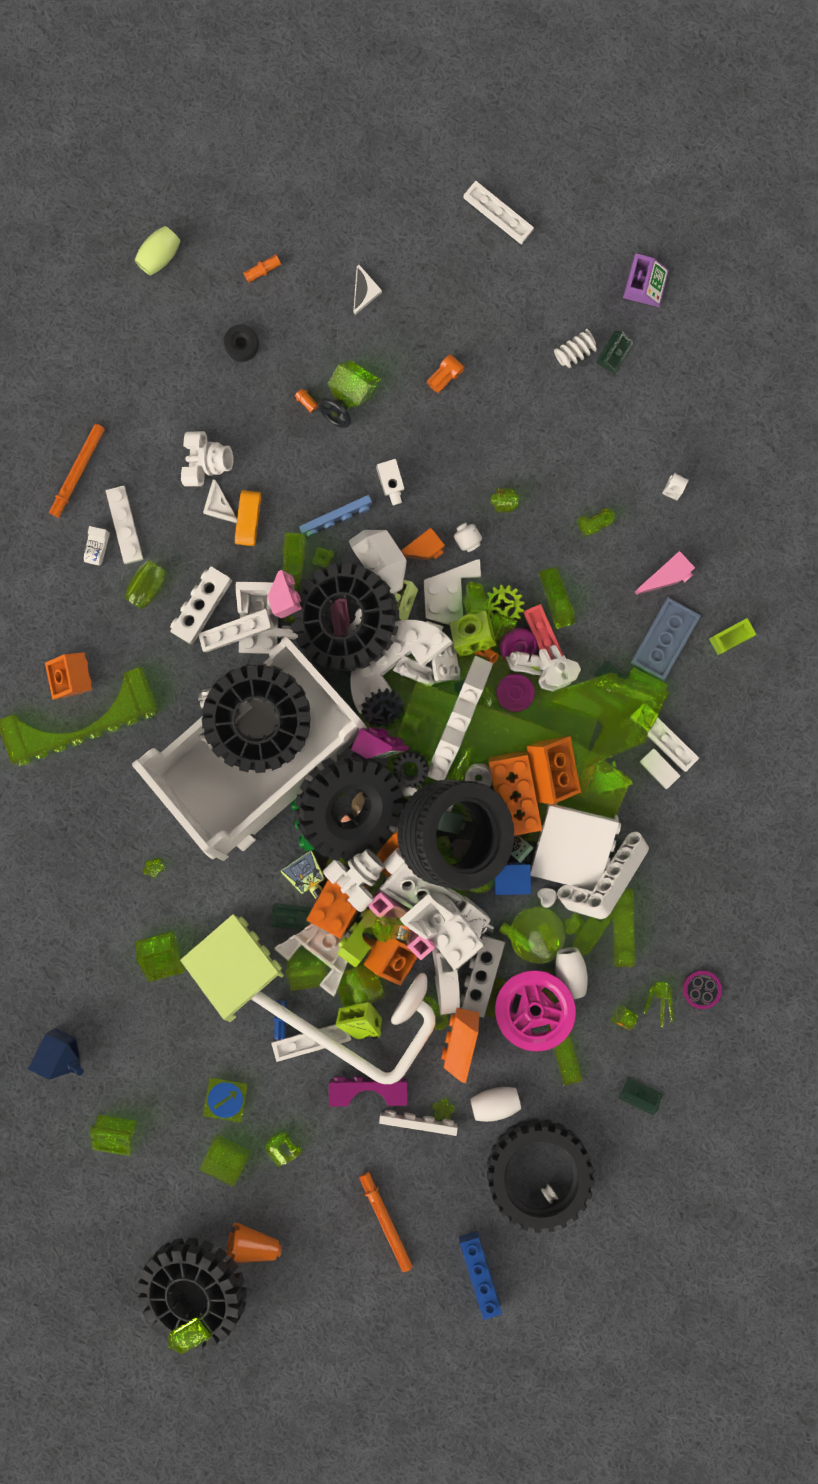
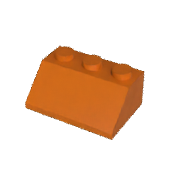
(553, 769)
(461, 1043)

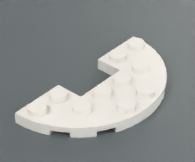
(412, 637)

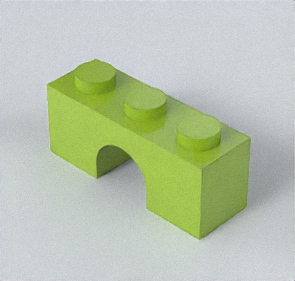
(354, 947)

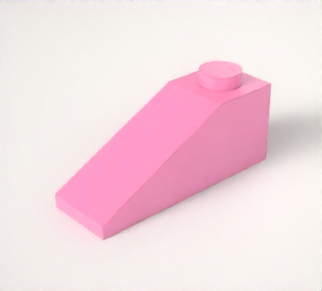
(671, 573)

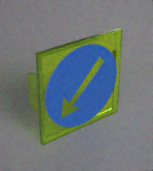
(225, 1099)

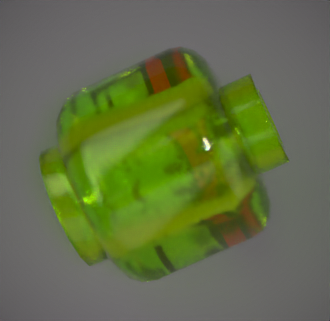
(505, 500)

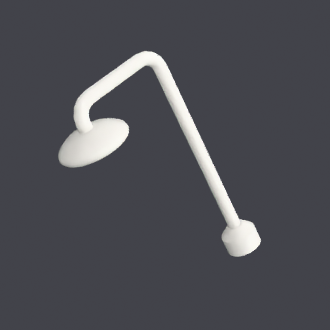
(408, 1005)

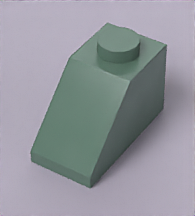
(451, 823)

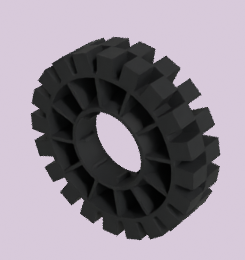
(376, 622)
(271, 686)
(364, 830)
(208, 1271)

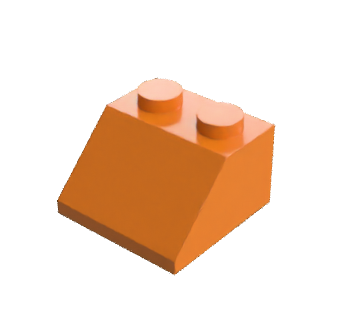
(68, 675)

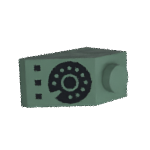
(520, 848)

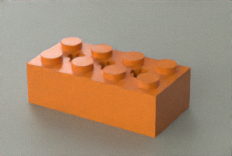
(523, 783)

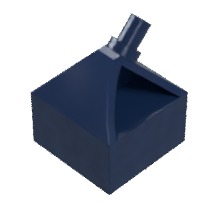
(57, 1056)

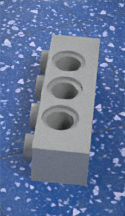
(480, 1004)

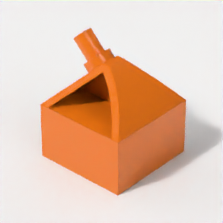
(389, 959)

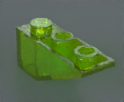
(557, 598)

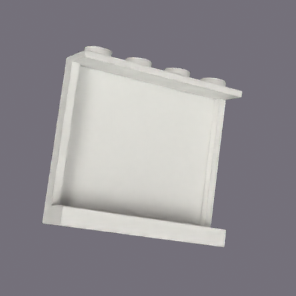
(574, 846)

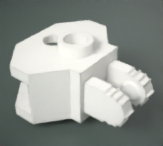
(557, 672)

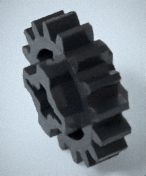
(382, 708)

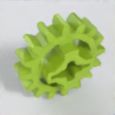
(502, 596)

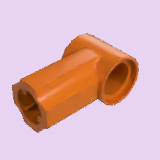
(448, 370)

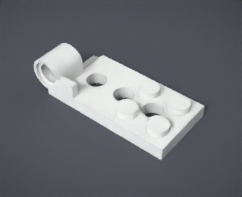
(408, 895)

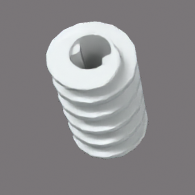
(575, 349)

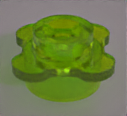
(323, 552)

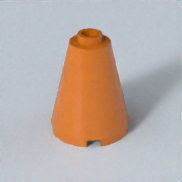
(251, 1245)

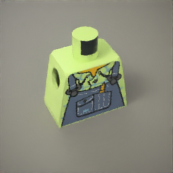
(305, 874)

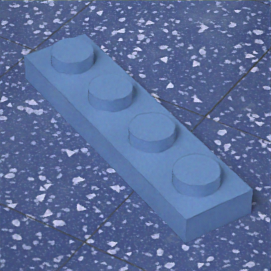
(344, 513)

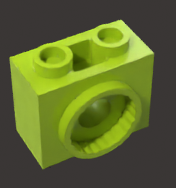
(467, 642)

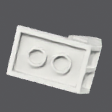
(252, 599)
(445, 925)

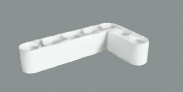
(612, 883)

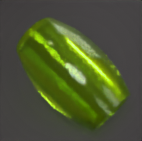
(145, 584)

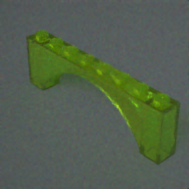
(132, 703)

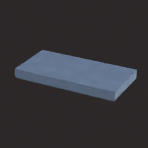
(665, 639)

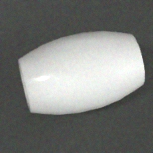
(572, 971)
(495, 1104)

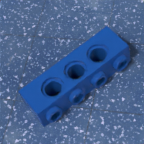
(480, 1275)

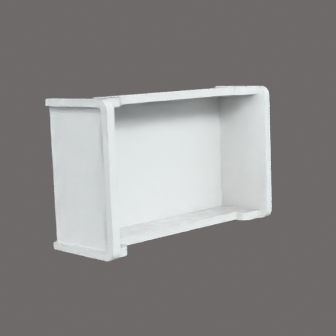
(225, 804)

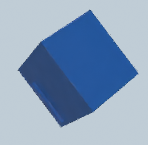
(513, 879)

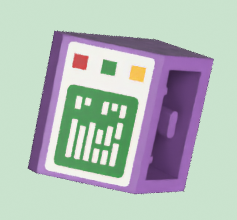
(646, 280)

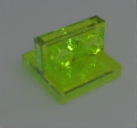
(305, 970)
(113, 1135)

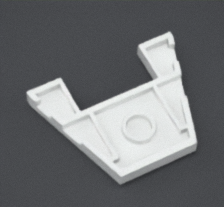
(444, 593)
(324, 947)

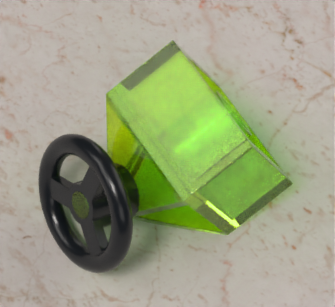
(350, 387)

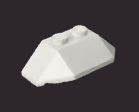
(381, 555)

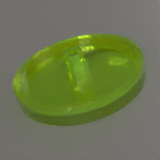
(537, 935)

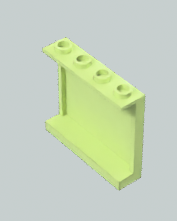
(231, 966)

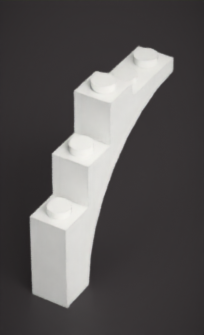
(459, 718)

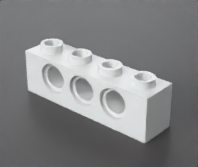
(211, 600)

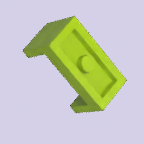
(732, 636)

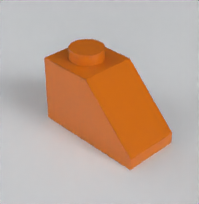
(425, 547)

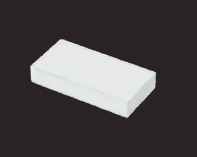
(659, 768)

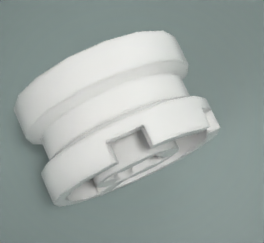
(479, 769)

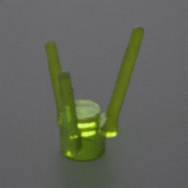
(662, 991)

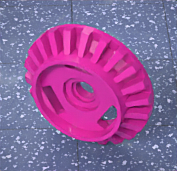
(518, 1025)

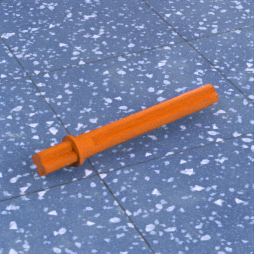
(76, 471)
(385, 1221)

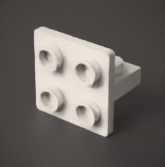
(445, 666)

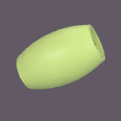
(157, 250)

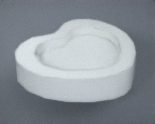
(547, 896)

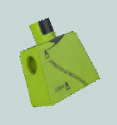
(360, 1021)

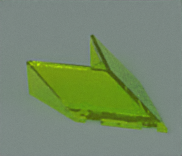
(623, 709)

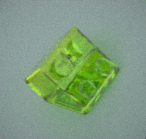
(359, 986)

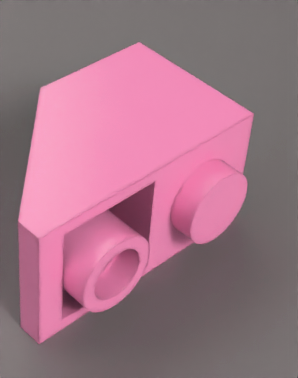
(282, 596)

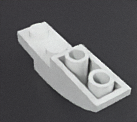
(446, 984)

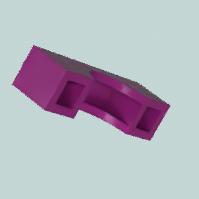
(343, 1090)

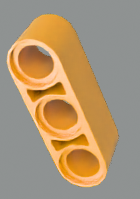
(248, 518)

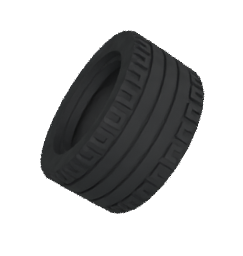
(491, 841)

